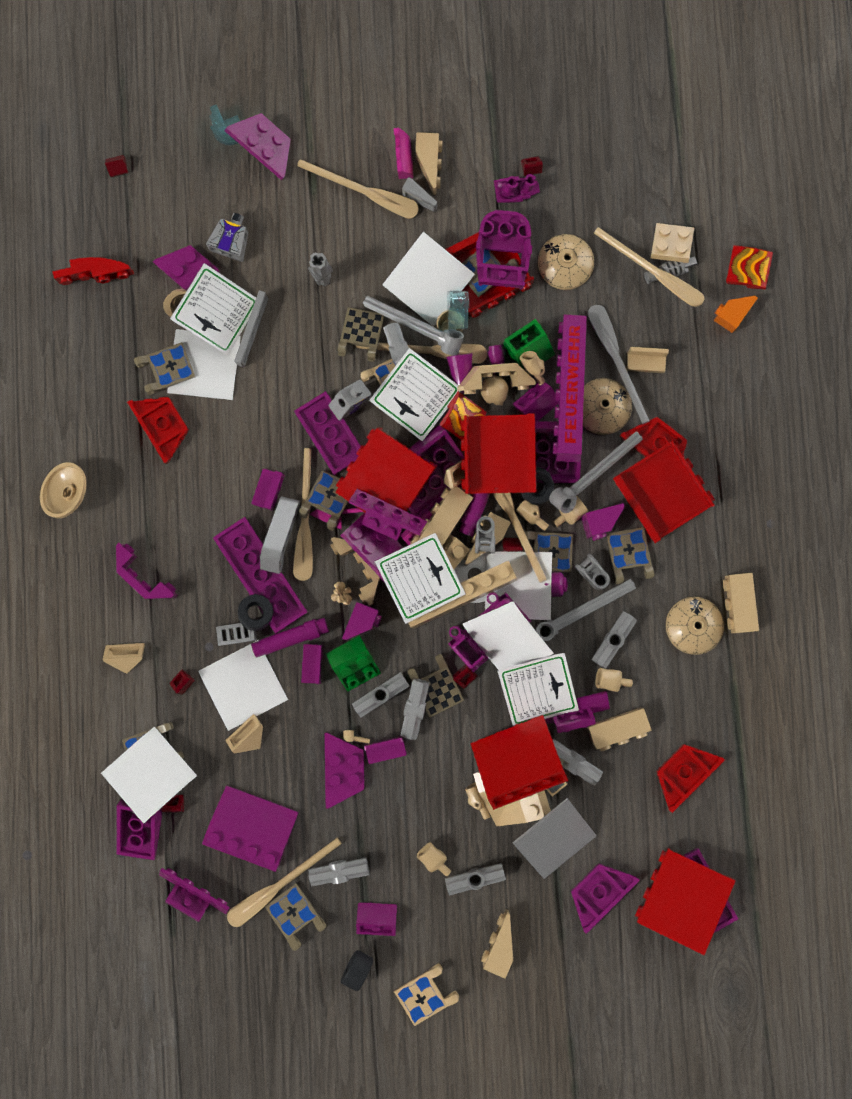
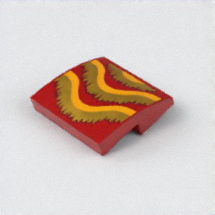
(749, 267)
(458, 407)

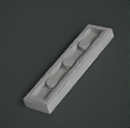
(251, 329)

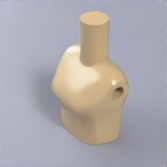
(533, 365)
(531, 514)
(573, 516)
(611, 680)
(476, 801)
(433, 859)

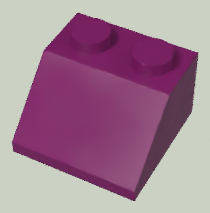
(601, 521)
(361, 621)

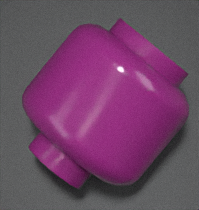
(558, 584)

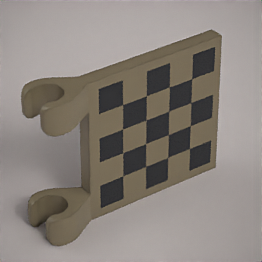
(361, 329)
(442, 688)

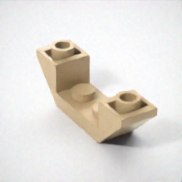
(474, 378)
(369, 591)

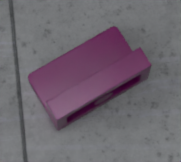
(537, 400)
(268, 489)
(312, 663)
(385, 750)
(376, 919)

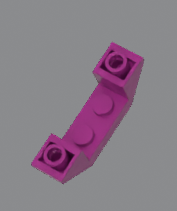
(124, 558)

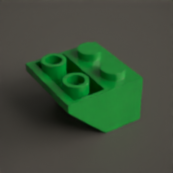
(529, 338)
(353, 663)

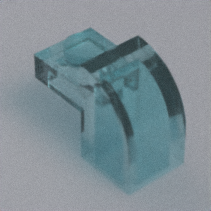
(220, 125)
(457, 309)

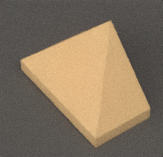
(454, 475)
(123, 656)
(247, 736)

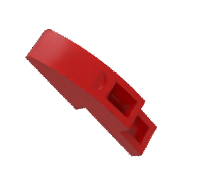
(101, 269)

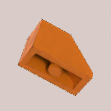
(733, 312)

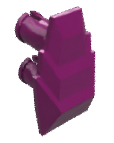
(515, 188)

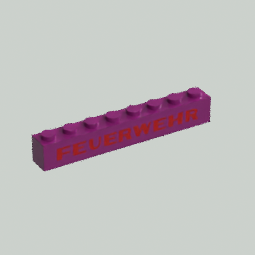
(571, 388)

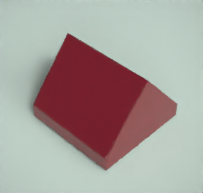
(532, 165)
(116, 166)
(464, 676)
(181, 682)
(175, 804)

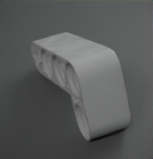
(278, 535)

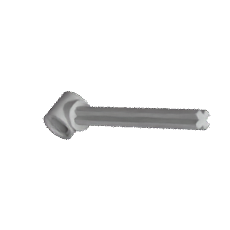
(449, 339)
(565, 498)
(585, 609)

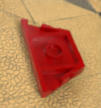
(161, 424)
(654, 435)
(685, 773)

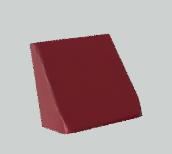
(511, 545)

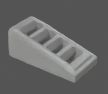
(419, 195)
(252, 634)

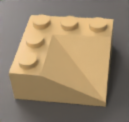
(520, 811)

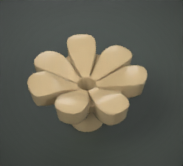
(341, 593)

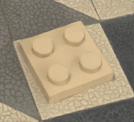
(672, 243)

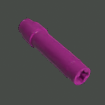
(473, 513)
(307, 631)

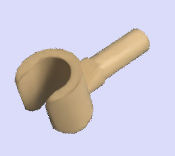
(348, 735)

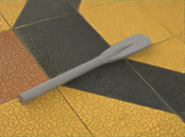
(603, 328)

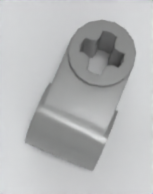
(485, 537)
(592, 572)

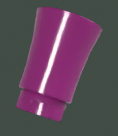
(459, 367)

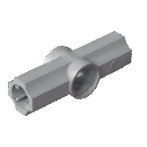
(320, 269)
(396, 342)
(606, 650)
(370, 702)
(415, 709)
(577, 764)
(338, 871)
(488, 874)

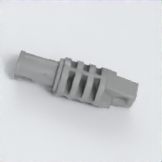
(672, 267)

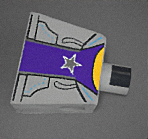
(229, 238)
(355, 398)

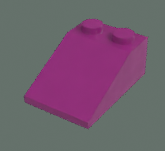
(133, 836)

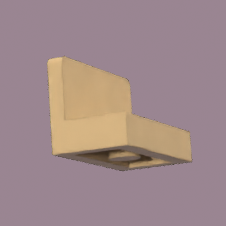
(646, 359)

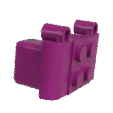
(464, 644)

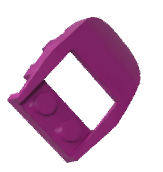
(505, 233)

